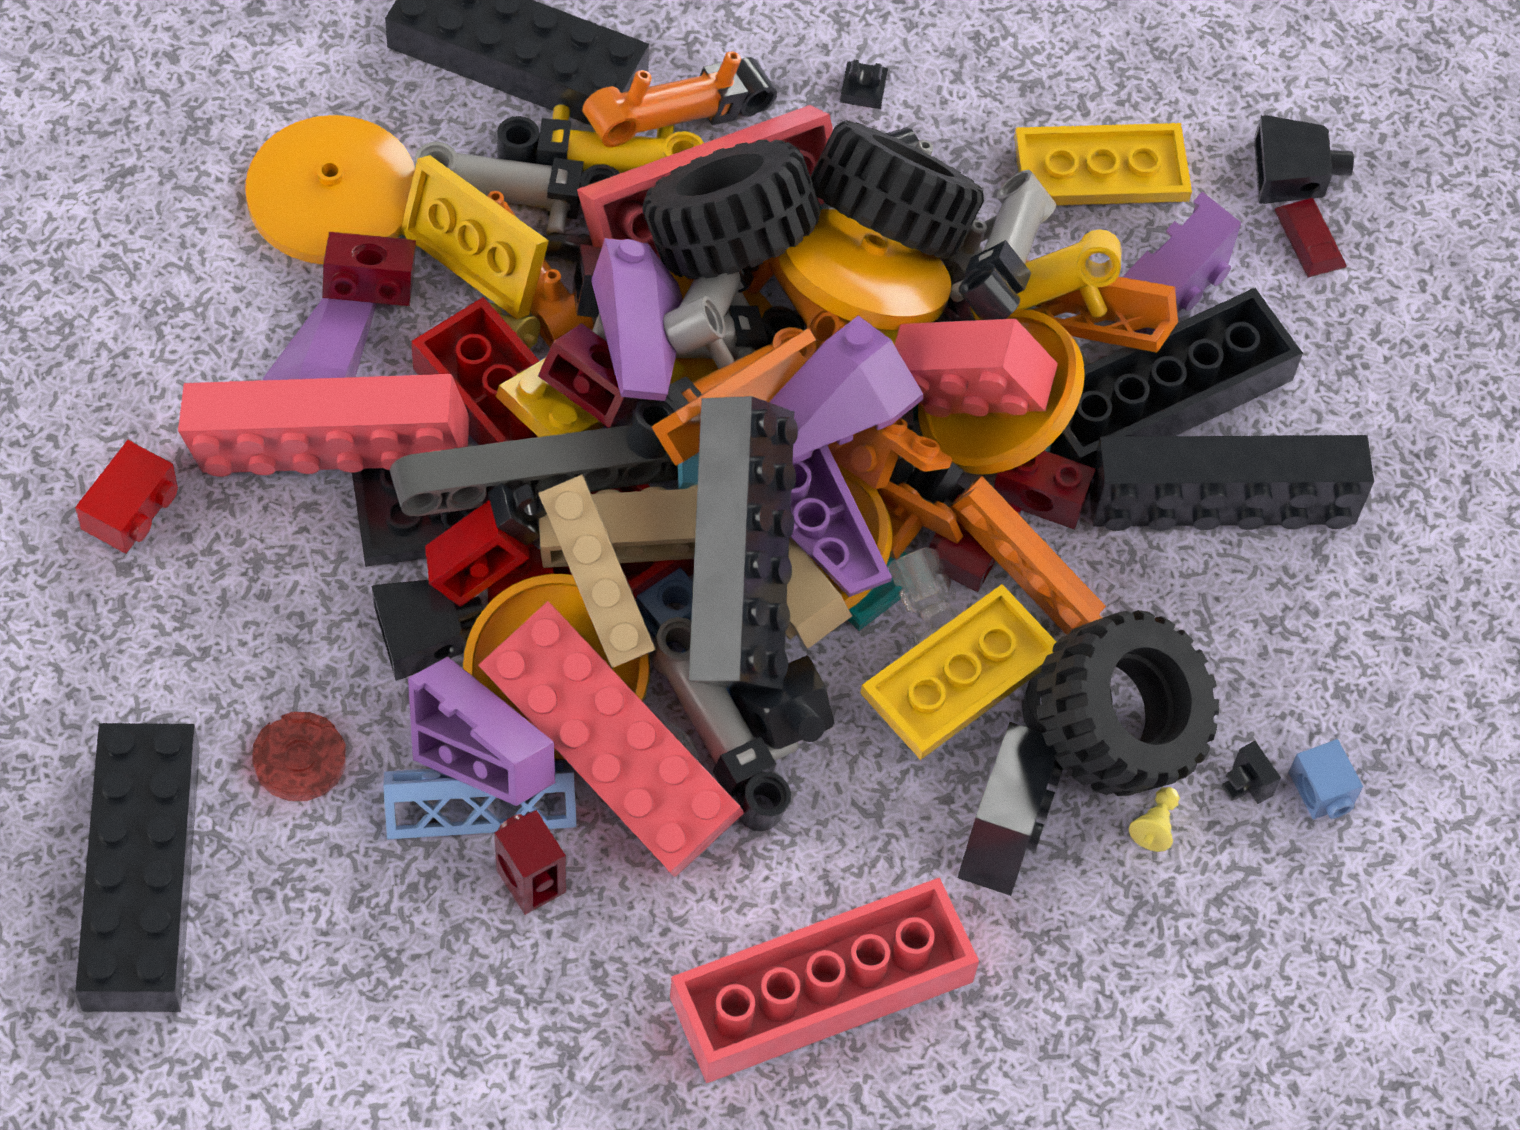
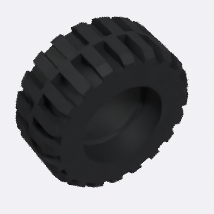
(896, 189)
(732, 209)
(1174, 696)

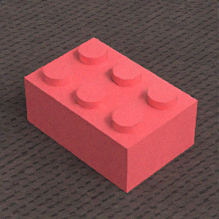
(977, 367)

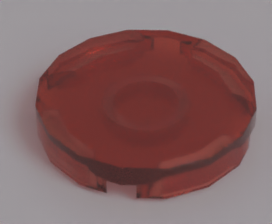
(305, 770)

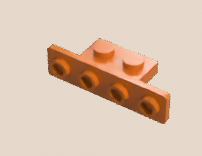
(875, 453)
(911, 512)

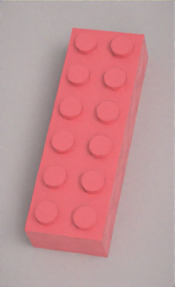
(616, 204)
(320, 422)
(612, 739)
(823, 979)

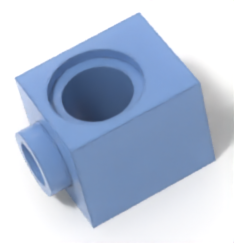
(672, 589)
(1326, 780)

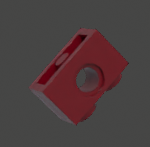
(368, 268)
(584, 373)
(1048, 488)
(530, 861)

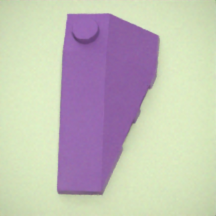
(632, 298)
(327, 342)
(847, 388)
(832, 527)

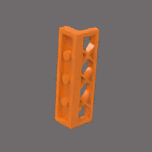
(1130, 304)
(761, 379)
(1026, 557)

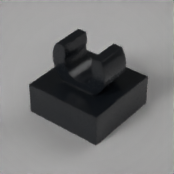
(864, 84)
(937, 484)
(517, 512)
(1252, 774)

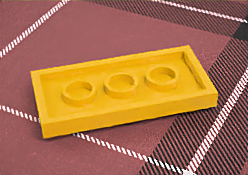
(1107, 162)
(474, 236)
(545, 408)
(959, 671)

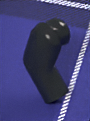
(566, 245)

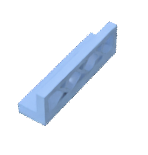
(433, 785)

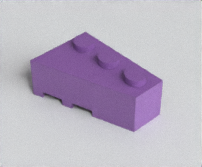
(1193, 255)
(476, 735)

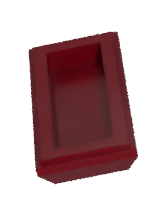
(1310, 237)

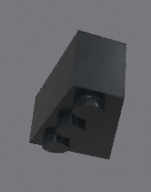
(1009, 810)

